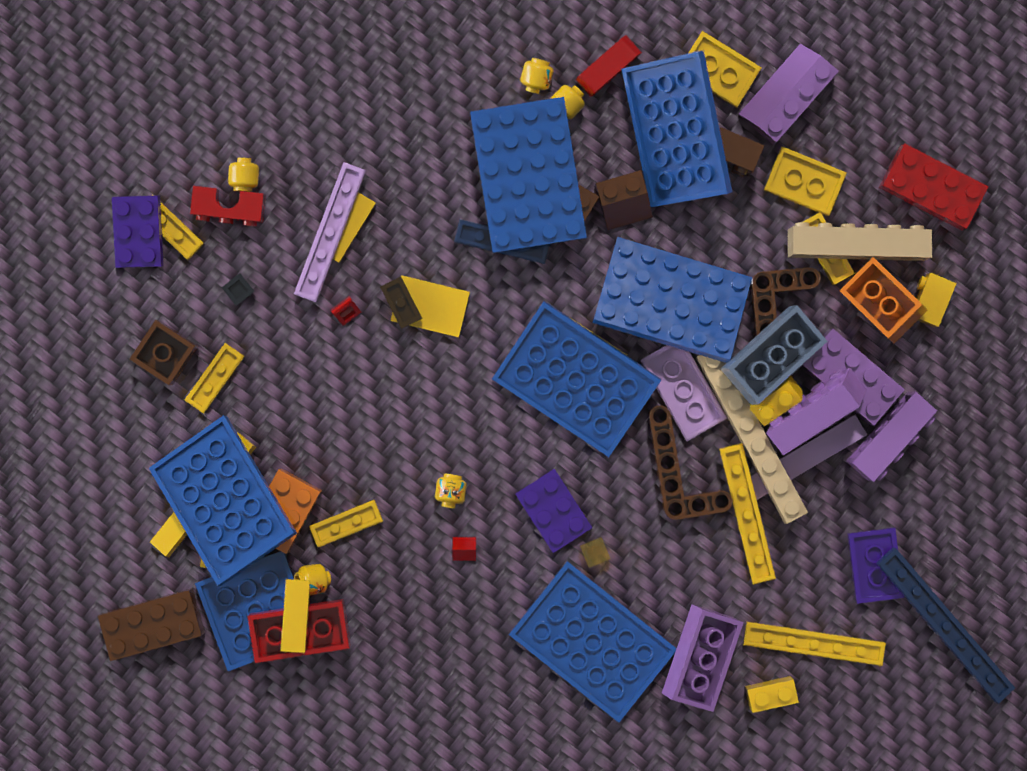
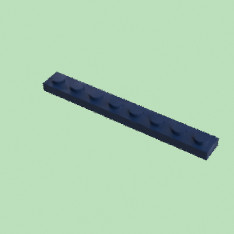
(945, 625)

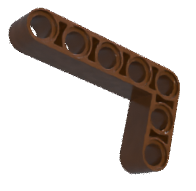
(773, 286)
(674, 473)

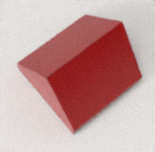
(346, 310)
(464, 549)

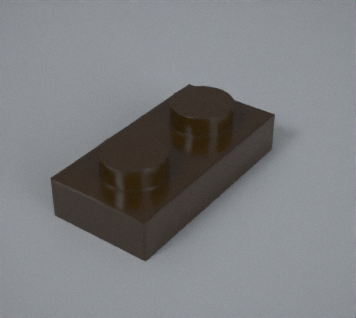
(401, 302)

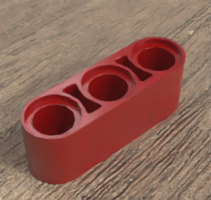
(608, 66)

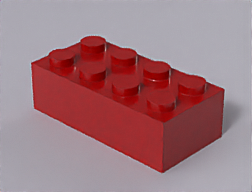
(933, 187)
(325, 631)

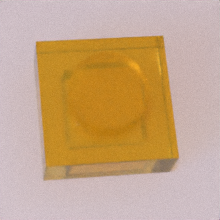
(595, 552)

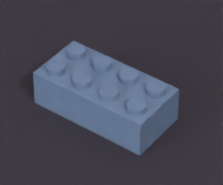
(773, 355)

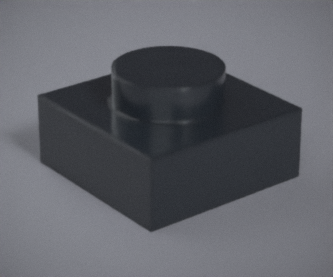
(238, 289)

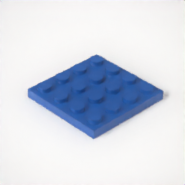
(228, 606)

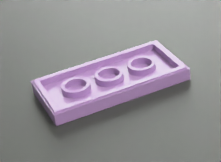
(684, 391)

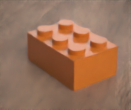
(883, 300)
(296, 500)

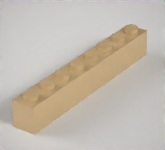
(754, 441)

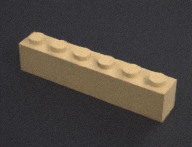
(859, 243)

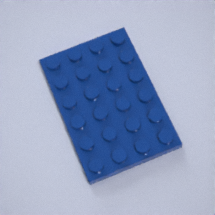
(677, 129)
(528, 174)
(672, 300)
(576, 379)
(222, 500)
(593, 641)

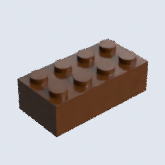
(151, 624)

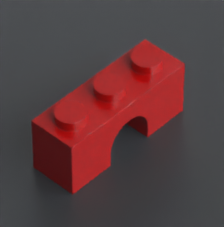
(248, 209)

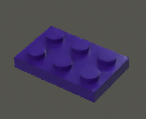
(137, 231)
(553, 510)
(865, 551)

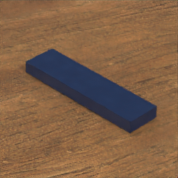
(478, 236)

